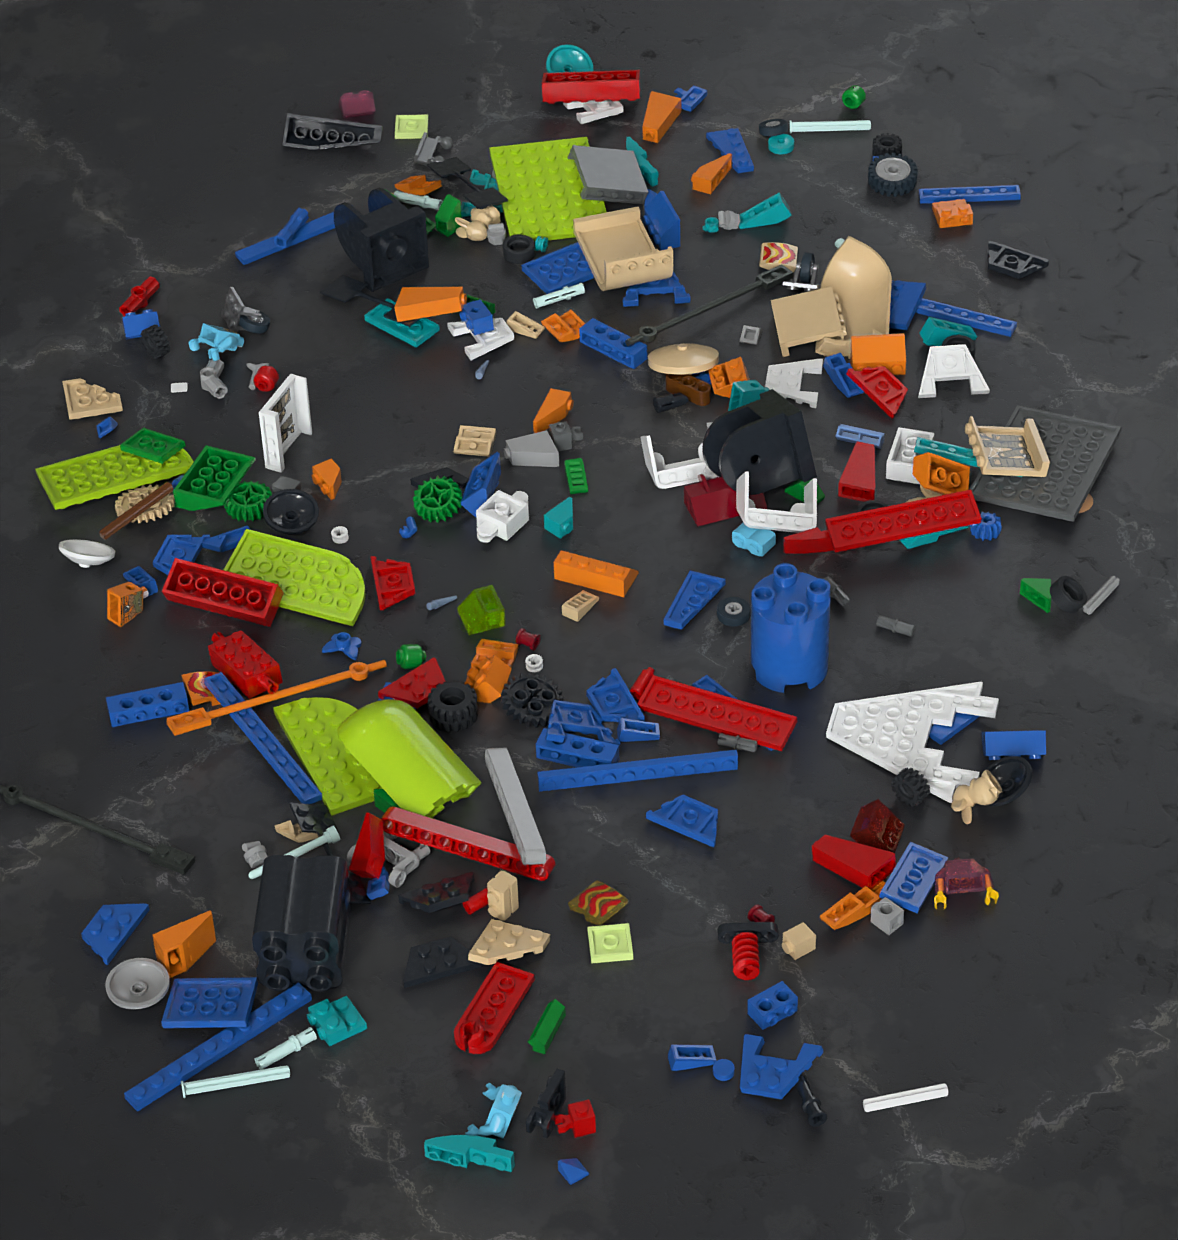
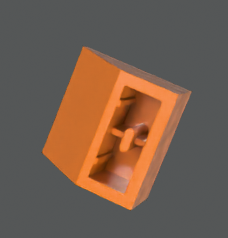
(725, 374)
(488, 678)

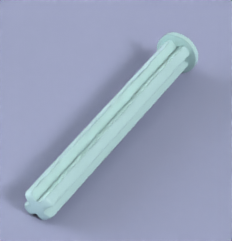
(829, 126)
(235, 1080)

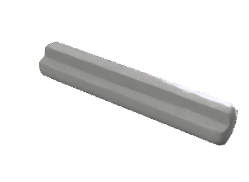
(1101, 595)

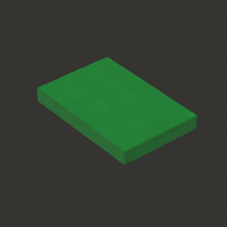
(152, 445)

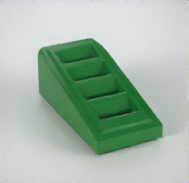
(576, 475)

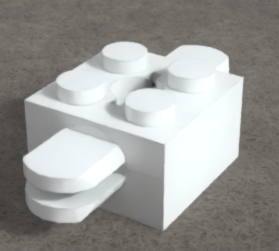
(502, 515)

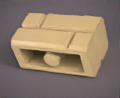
(502, 895)

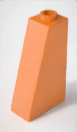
(660, 115)
(428, 302)

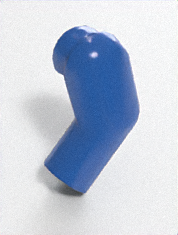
(410, 529)

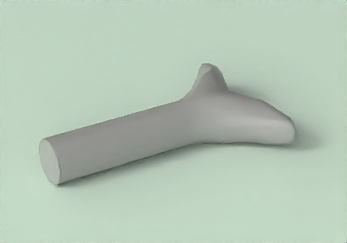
(254, 368)

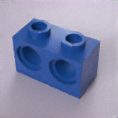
(772, 1005)

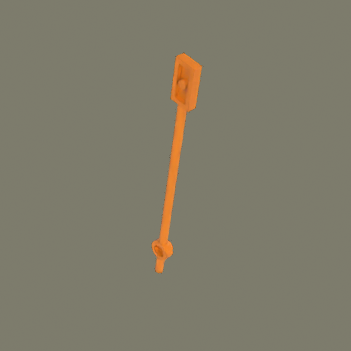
(200, 718)

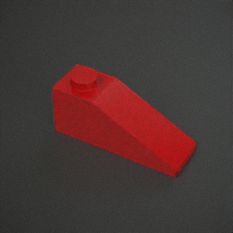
(369, 850)

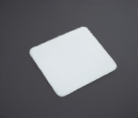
(179, 387)

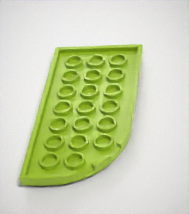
(105, 474)
(310, 577)
(313, 733)

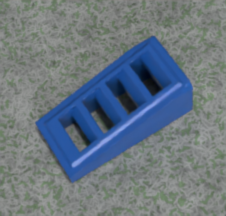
(141, 578)
(632, 730)
(679, 1061)

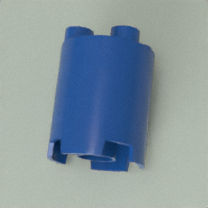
(790, 628)

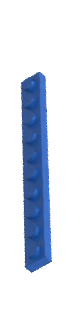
(264, 740)
(637, 770)
(217, 1047)

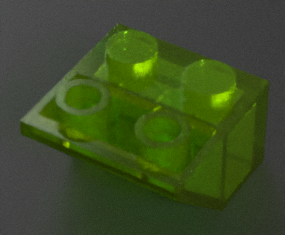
(482, 610)

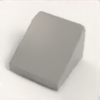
(750, 335)

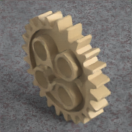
(131, 498)

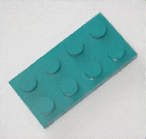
(413, 335)

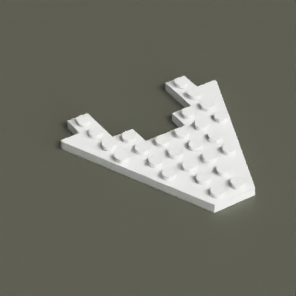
(897, 728)

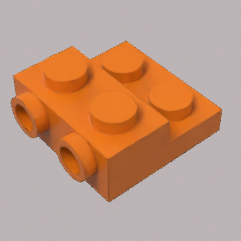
(952, 213)

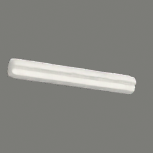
(905, 1097)

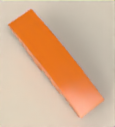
(852, 907)

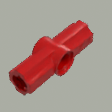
(140, 296)

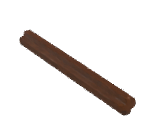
(136, 510)

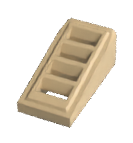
(520, 324)
(577, 613)

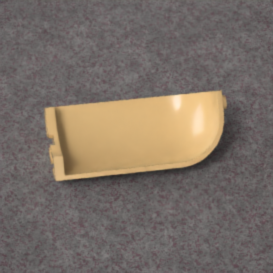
(863, 293)

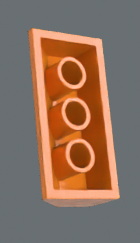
(593, 573)

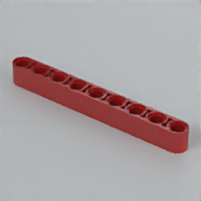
(462, 842)

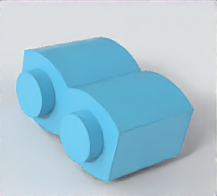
(755, 540)

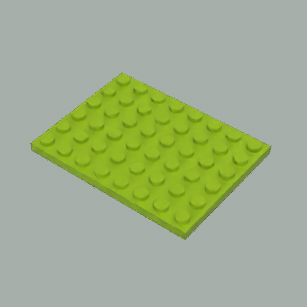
(541, 188)

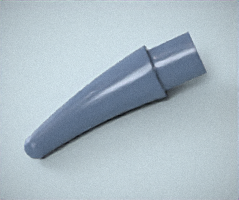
(481, 370)
(440, 602)

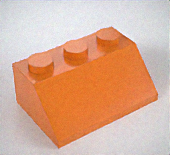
(879, 351)
(940, 474)

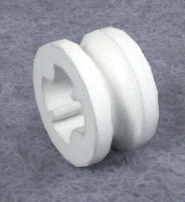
(343, 537)
(534, 658)

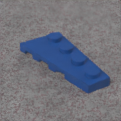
(731, 142)
(692, 597)

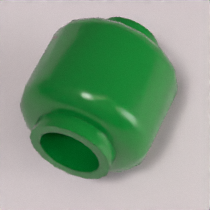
(853, 97)
(410, 656)

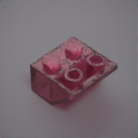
(357, 104)

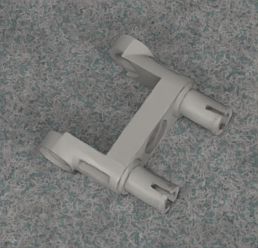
(404, 860)

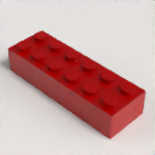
(591, 86)
(222, 592)

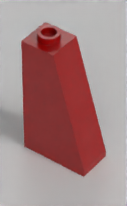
(859, 474)
(854, 861)

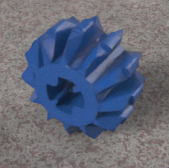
(988, 528)

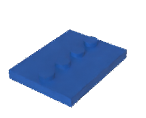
(559, 269)
(904, 302)
(210, 1002)

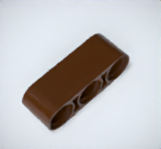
(695, 389)

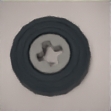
(773, 127)
(741, 611)

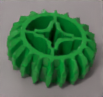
(426, 499)
(247, 501)

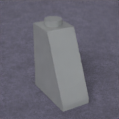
(532, 450)

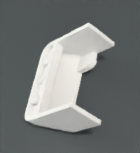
(676, 473)
(799, 519)

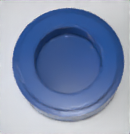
(723, 1069)

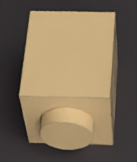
(799, 941)

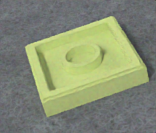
(411, 126)
(610, 943)

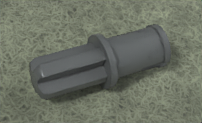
(836, 591)
(896, 625)
(737, 742)

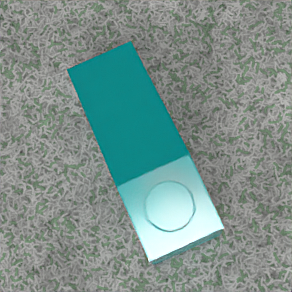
(766, 213)
(937, 330)

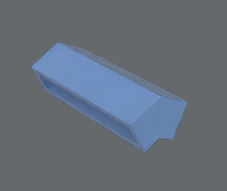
(853, 438)

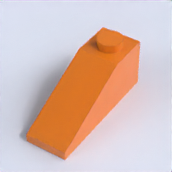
(711, 174)
(553, 409)

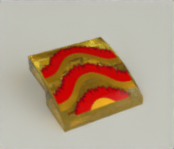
(598, 902)

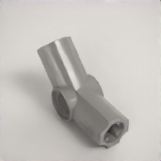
(210, 379)

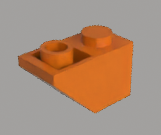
(328, 477)

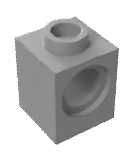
(887, 915)

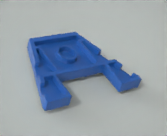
(663, 286)
(185, 548)
(577, 718)
(772, 1075)

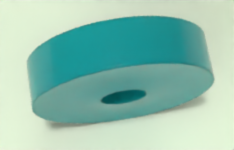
(781, 144)

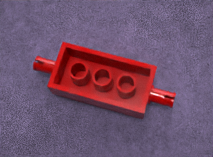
(245, 664)

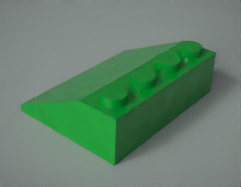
(211, 479)

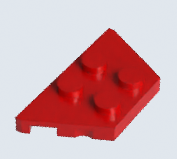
(880, 387)
(392, 581)
(415, 685)

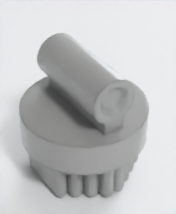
(728, 219)
(496, 233)
(254, 853)

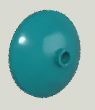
(569, 59)

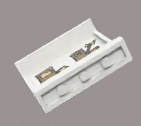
(284, 419)

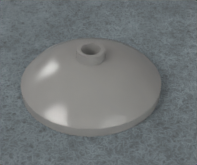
(137, 983)

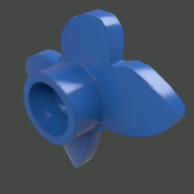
(345, 643)

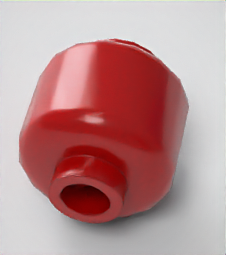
(266, 378)

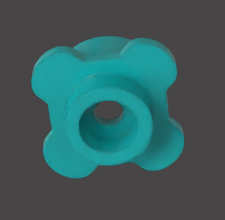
(711, 225)

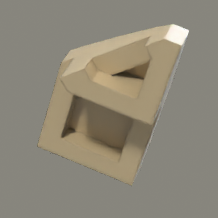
(294, 832)

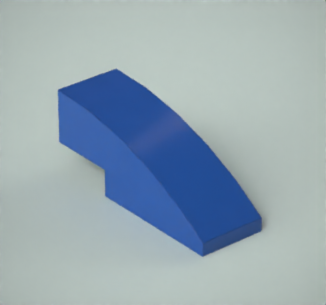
(836, 369)

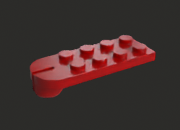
(492, 1008)

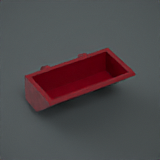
(714, 500)

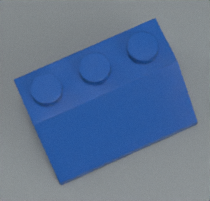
(662, 222)
(482, 483)
(1014, 744)

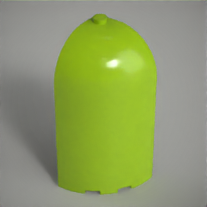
(406, 757)

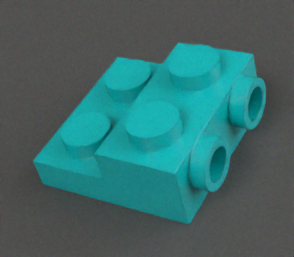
(336, 1020)

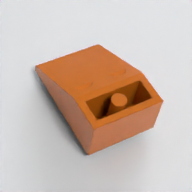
(184, 943)

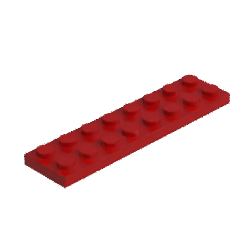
(903, 520)
(717, 712)

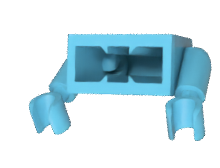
(217, 337)
(501, 1113)

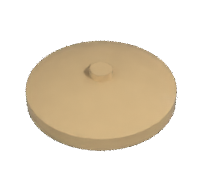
(683, 358)

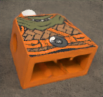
(125, 602)

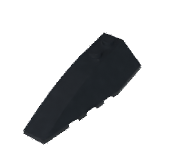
(324, 133)

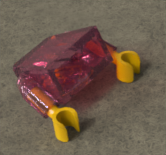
(963, 877)

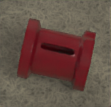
(528, 639)
(757, 914)

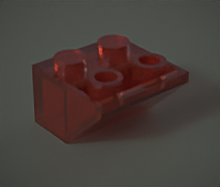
(877, 827)

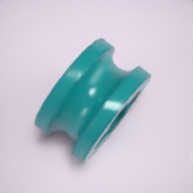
(541, 244)

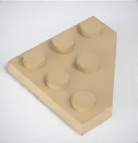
(89, 400)
(507, 941)

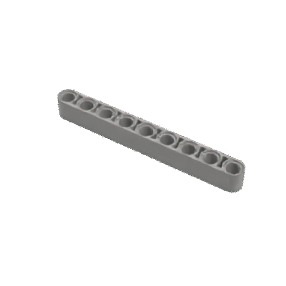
(515, 806)

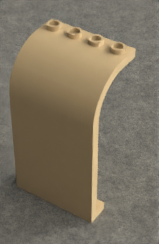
(621, 249)

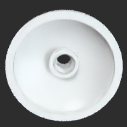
(86, 552)

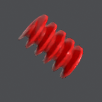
(745, 956)

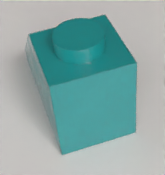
(560, 519)

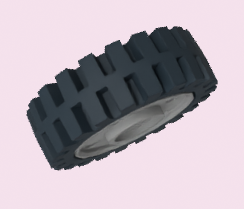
(892, 174)

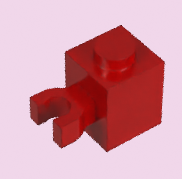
(579, 1119)

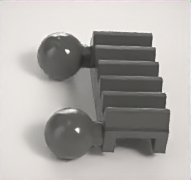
(427, 148)

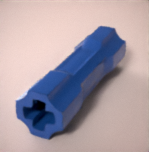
(286, 234)

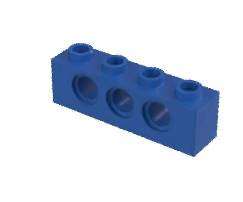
(612, 343)
(147, 704)
(576, 751)

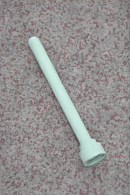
(329, 836)

